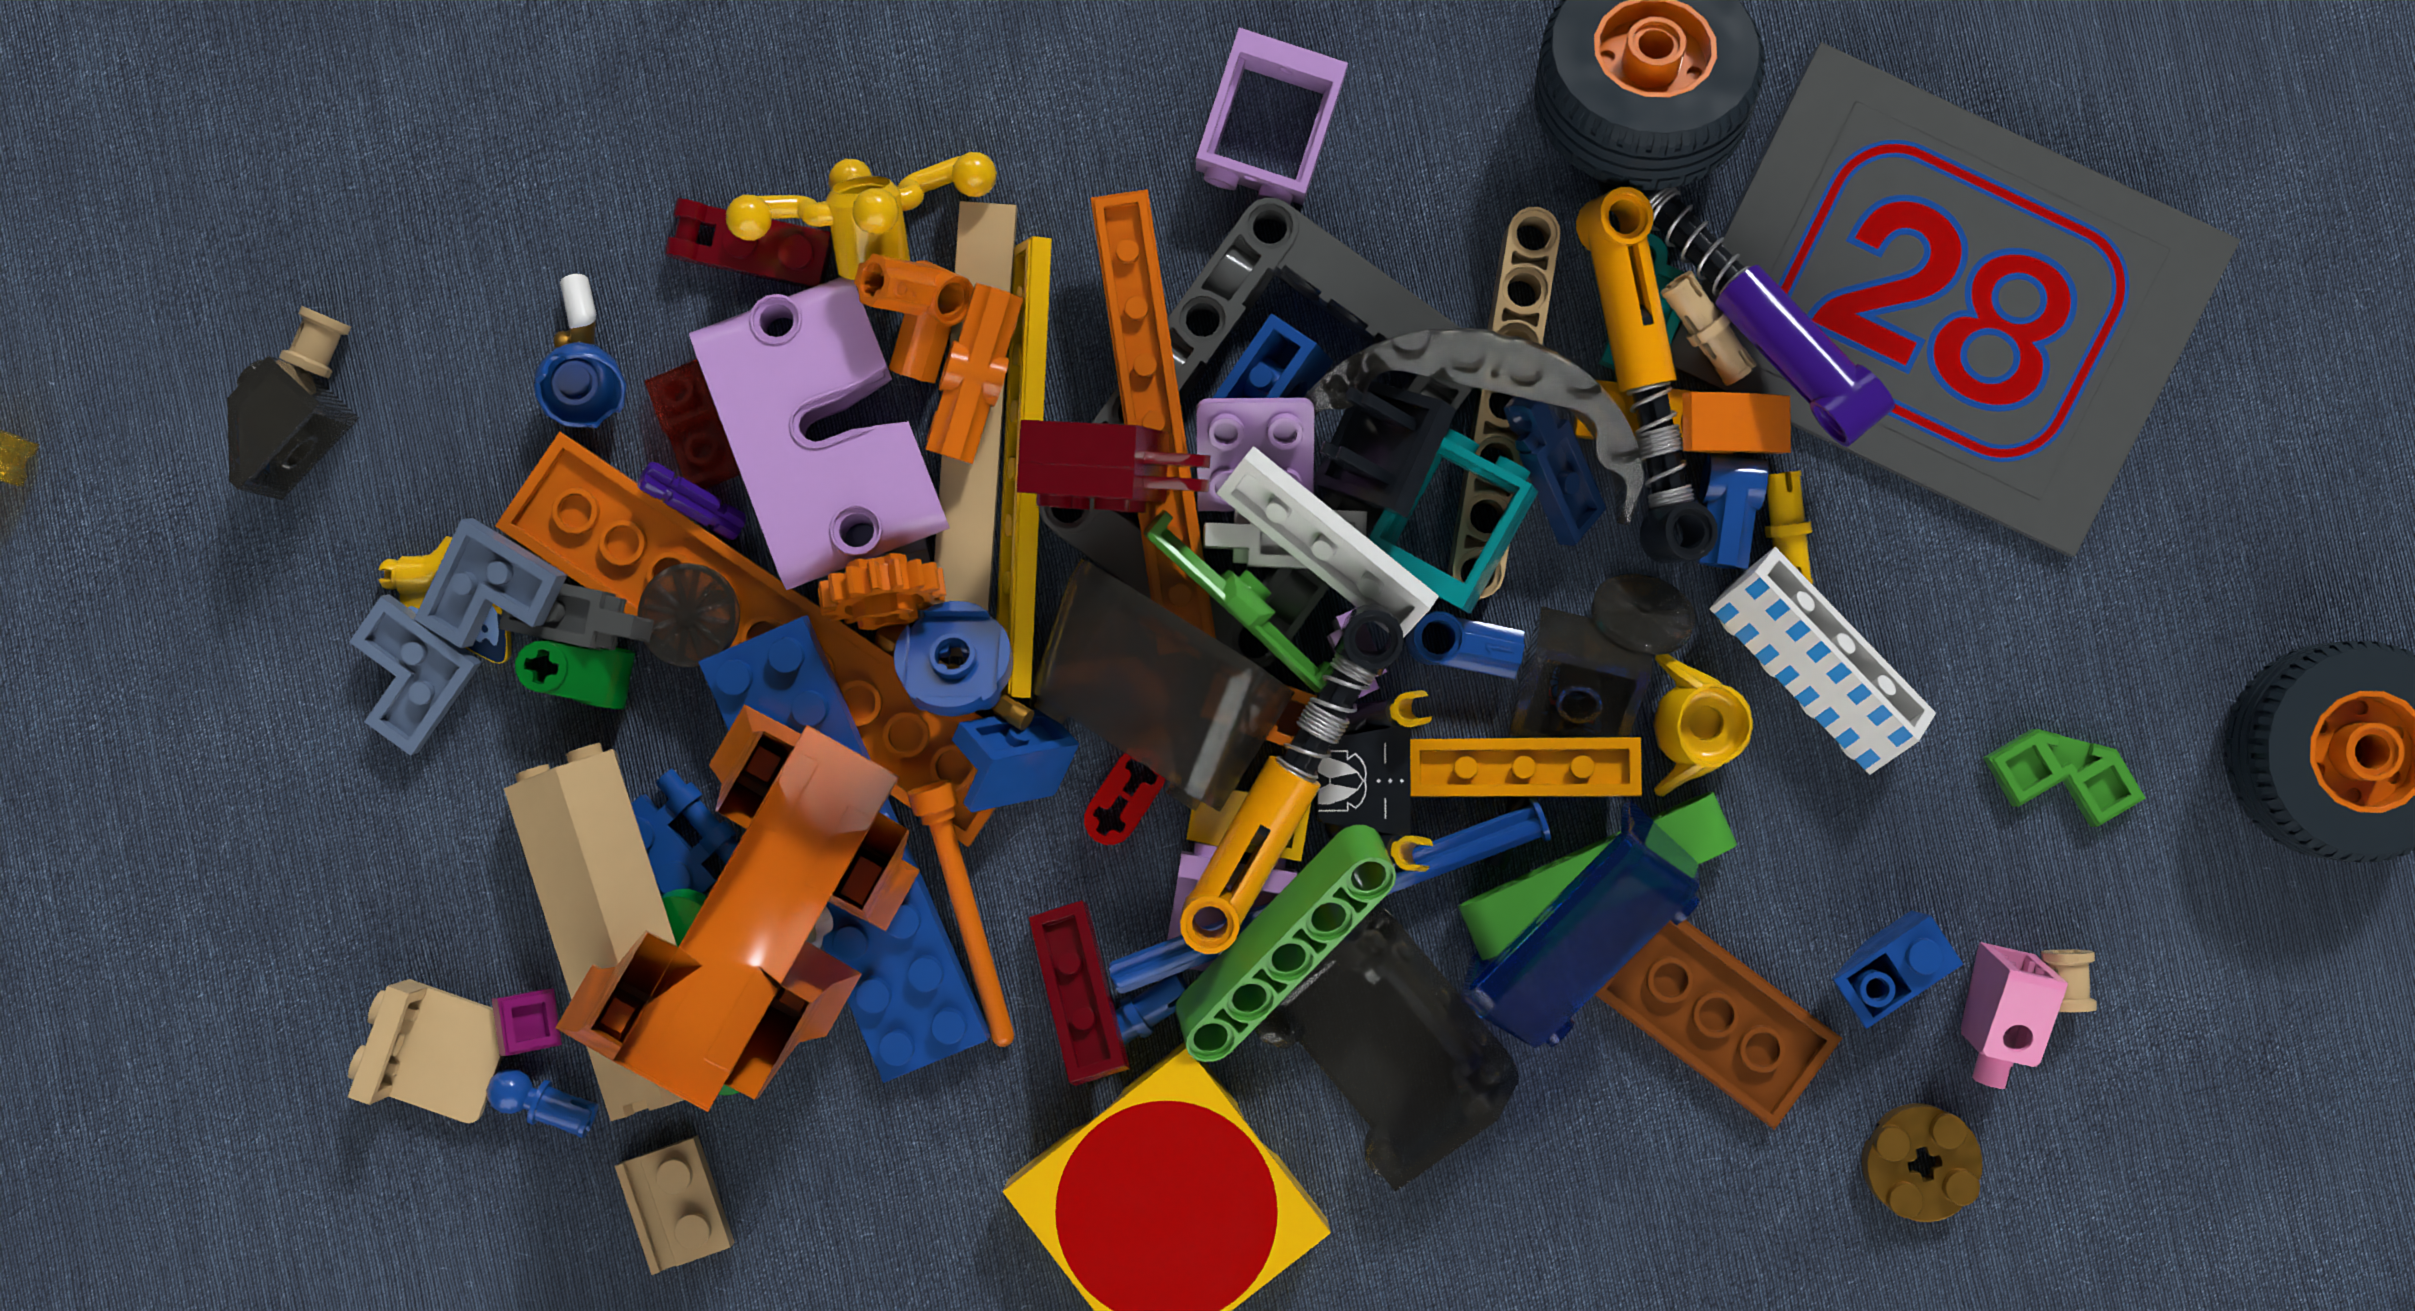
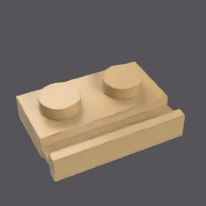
(674, 1204)

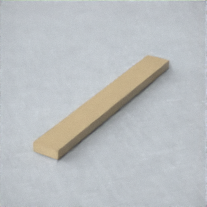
(971, 490)

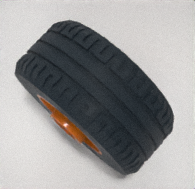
(1648, 87)
(2329, 751)

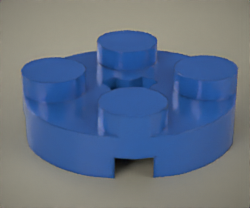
(958, 690)

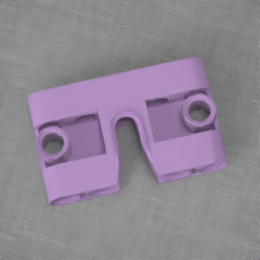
(770, 396)

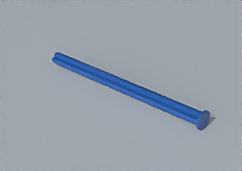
(1444, 856)

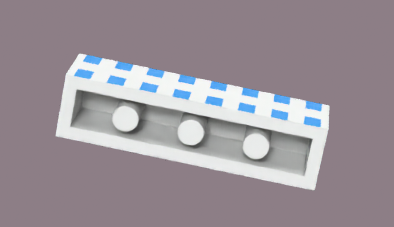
(1823, 661)

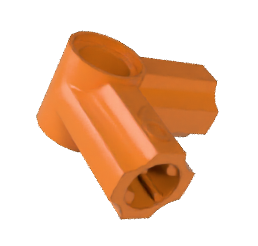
(931, 304)

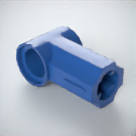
(1733, 493)
(1470, 645)

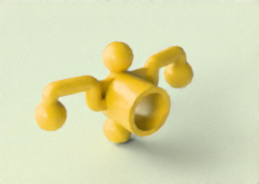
(862, 208)

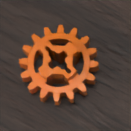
(881, 591)

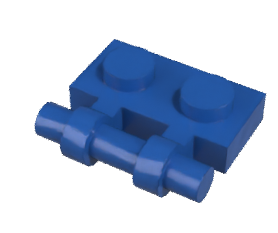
(671, 856)

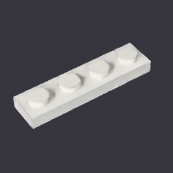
(1324, 540)

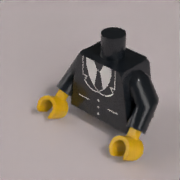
(1371, 777)

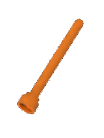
(935, 806)

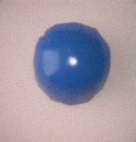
(579, 385)

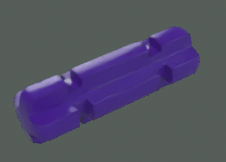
(691, 500)

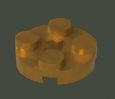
(1951, 1180)

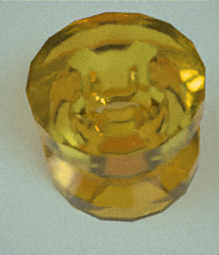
(14, 456)

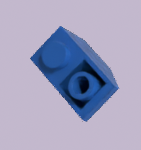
(1895, 967)

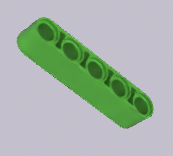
(1507, 909)
(1285, 942)

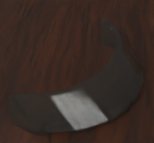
(1507, 367)

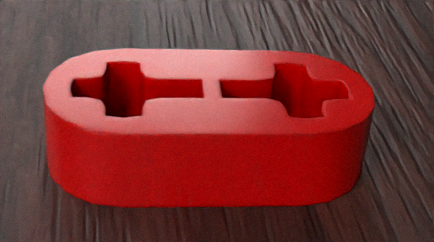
(1108, 794)

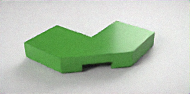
(2090, 772)

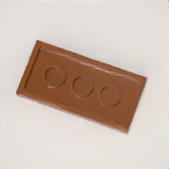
(1721, 1020)

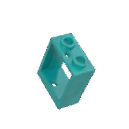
(1502, 474)

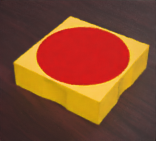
(1167, 1198)

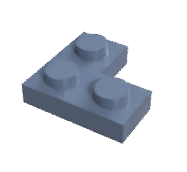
(485, 571)
(426, 669)

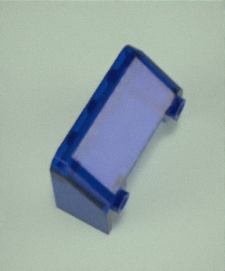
(1585, 933)

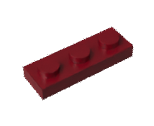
(1078, 993)

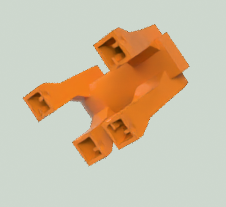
(744, 975)

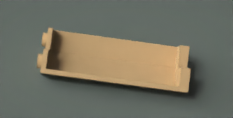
(591, 886)

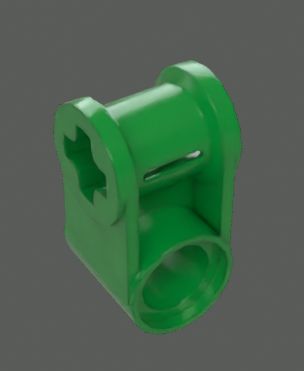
(583, 673)

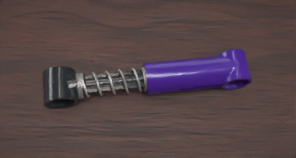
(1840, 394)

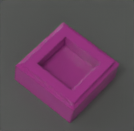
(526, 1022)

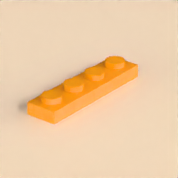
(1526, 767)

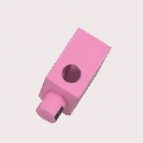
(2009, 1011)

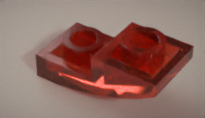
(692, 425)

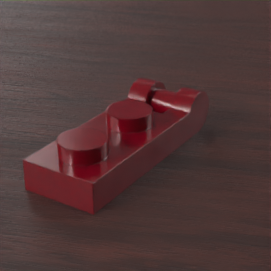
(783, 254)

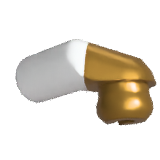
(579, 311)

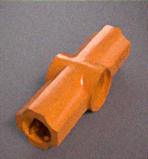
(974, 373)

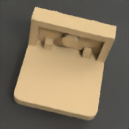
(427, 1051)

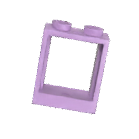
(1286, 64)

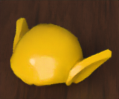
(1698, 724)

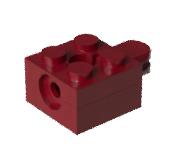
(1102, 462)

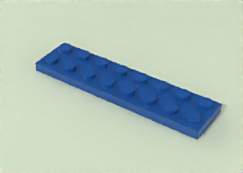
(911, 987)

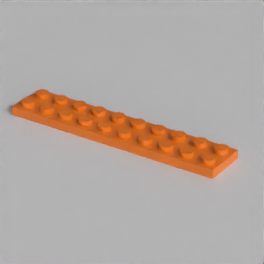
(618, 538)

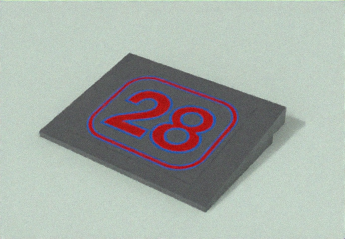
(1981, 282)

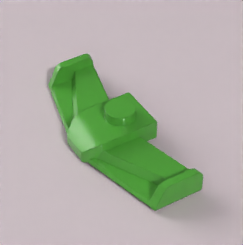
(1241, 597)

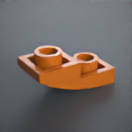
(1736, 422)

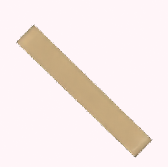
(1487, 430)

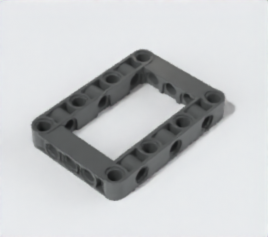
(1229, 288)

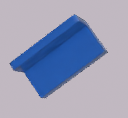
(1013, 762)

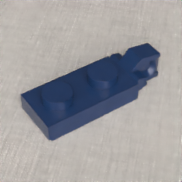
(1556, 468)

